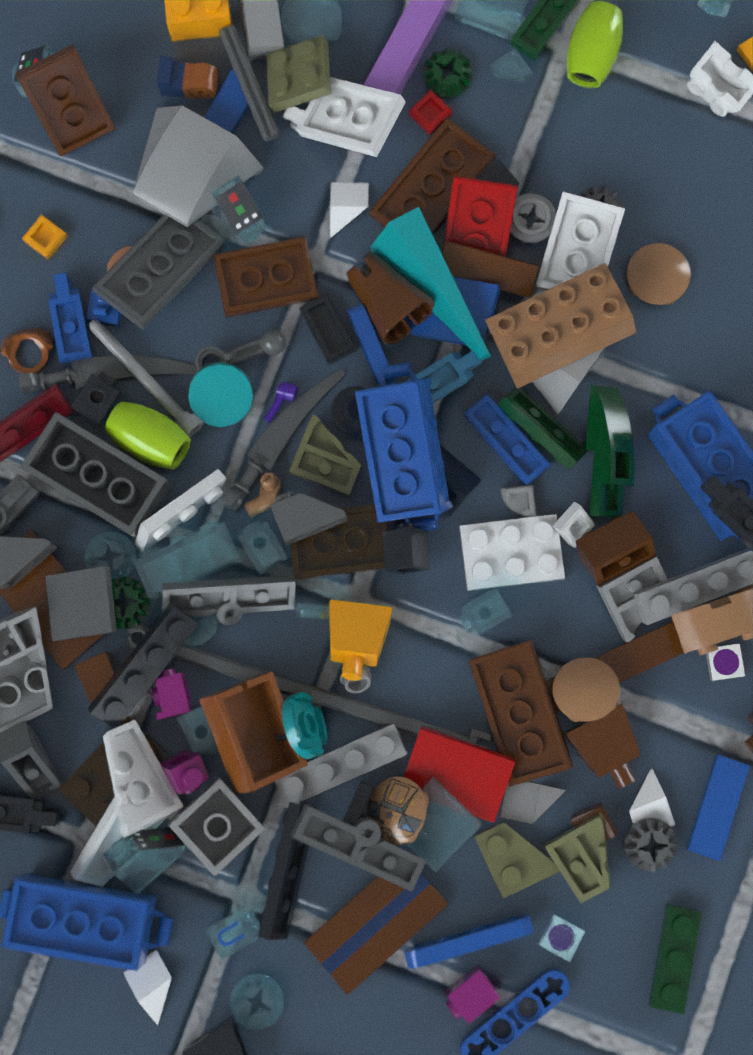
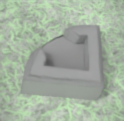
(520, 500)

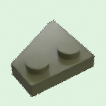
(325, 460)
(583, 857)
(513, 859)

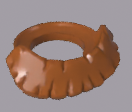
(11, 344)

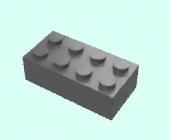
(95, 475)

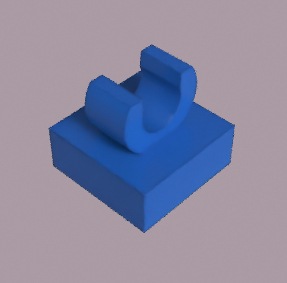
(102, 311)

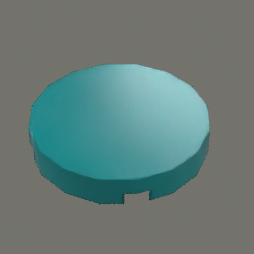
(220, 394)
(304, 725)

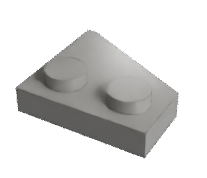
(620, 598)

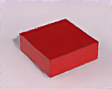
(430, 112)

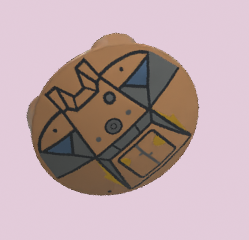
(398, 809)

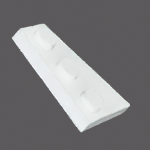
(179, 510)
(138, 780)
(91, 864)

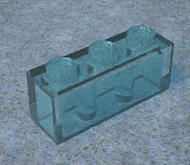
(187, 558)

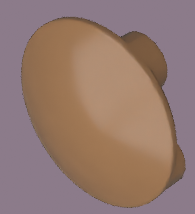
(658, 274)
(586, 689)

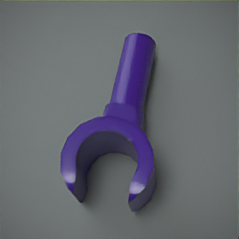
(285, 391)

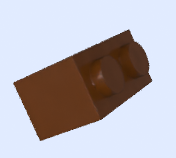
(615, 548)

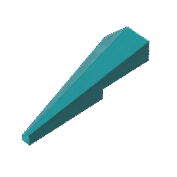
(414, 253)

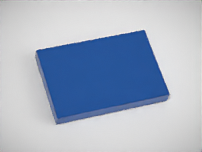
(481, 302)

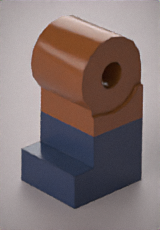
(187, 79)

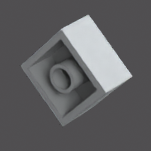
(216, 826)

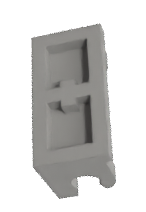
(260, 28)

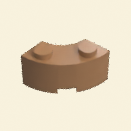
(715, 622)

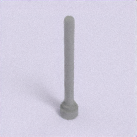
(188, 422)

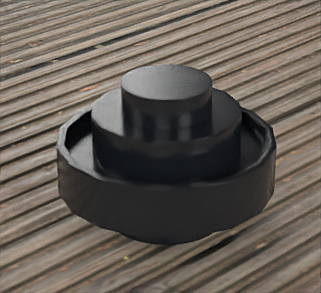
(345, 410)

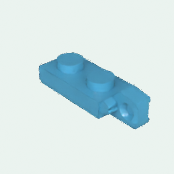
(449, 373)

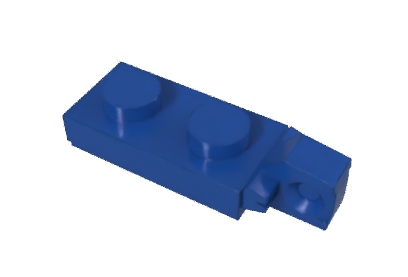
(69, 321)

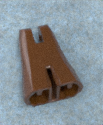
(389, 298)

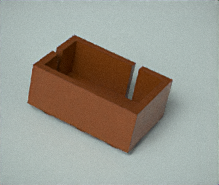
(244, 730)

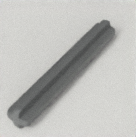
(249, 83)

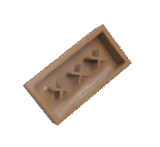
(561, 325)

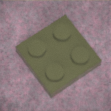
(298, 74)

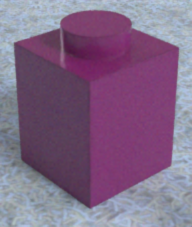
(471, 995)

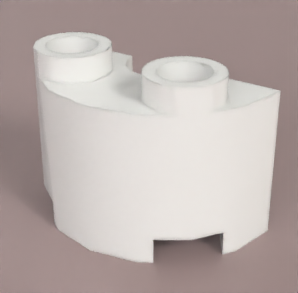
(721, 81)

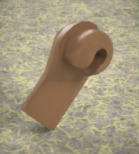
(268, 492)

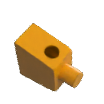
(357, 635)

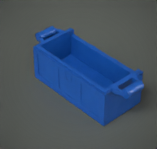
(702, 444)
(403, 449)
(81, 921)

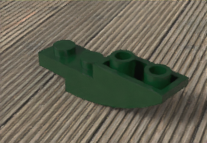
(613, 448)

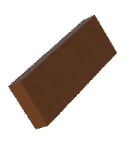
(488, 267)

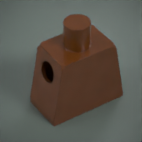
(606, 745)

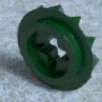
(452, 85)
(137, 611)

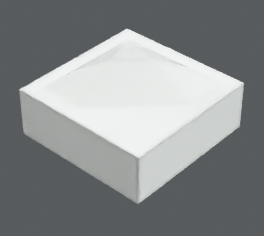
(574, 524)

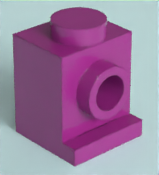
(171, 694)
(185, 771)

